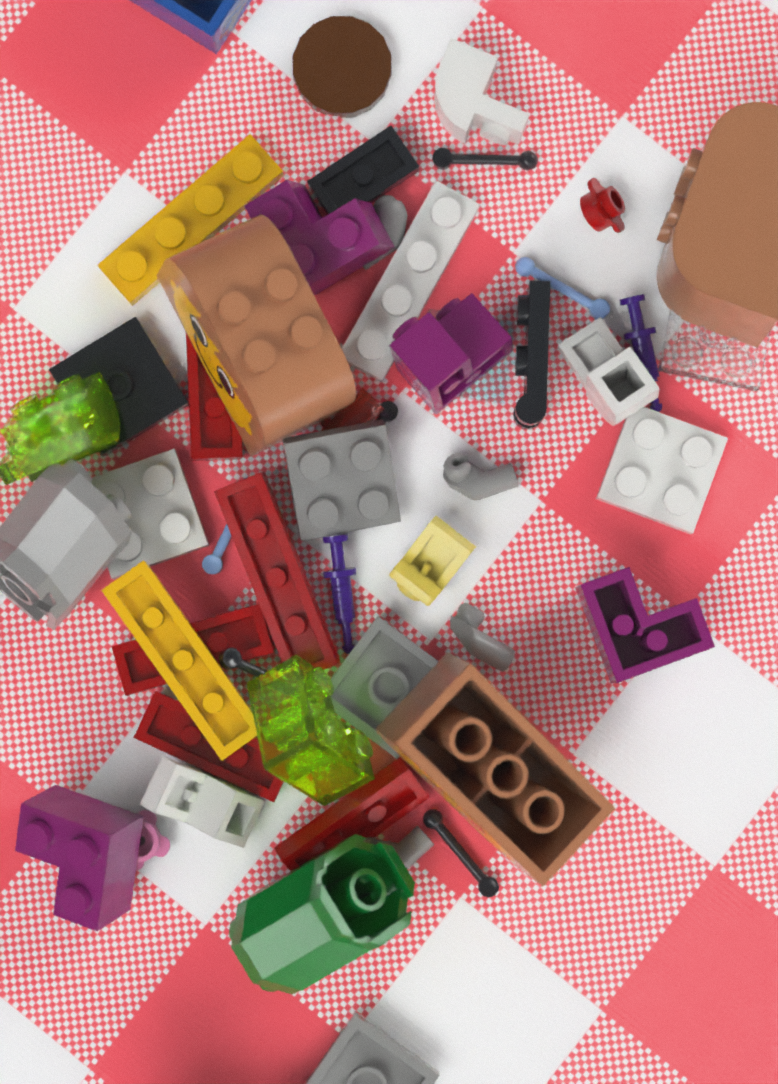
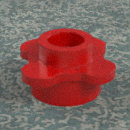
(602, 207)

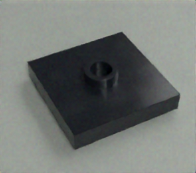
(135, 376)

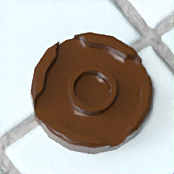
(342, 66)

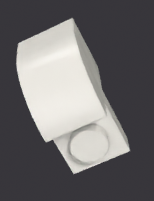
(462, 97)
(611, 376)
(202, 801)

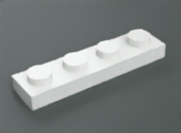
(409, 278)

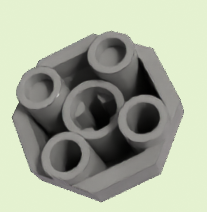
(59, 542)

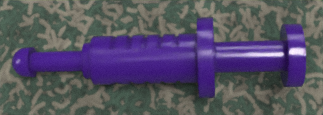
(642, 341)
(341, 588)

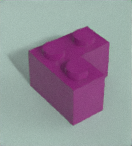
(327, 245)
(449, 353)
(630, 638)
(91, 846)

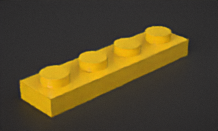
(191, 217)
(182, 659)

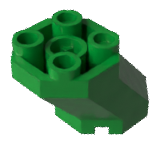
(322, 915)

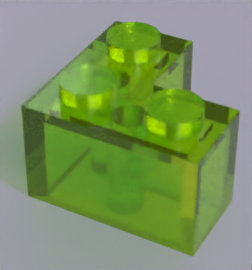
(302, 734)

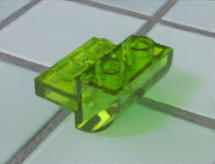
(59, 427)

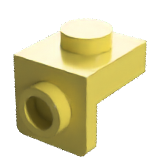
(431, 562)

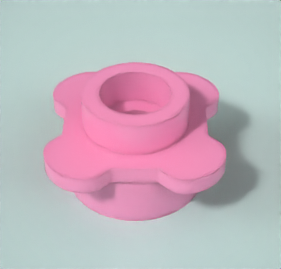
(155, 843)

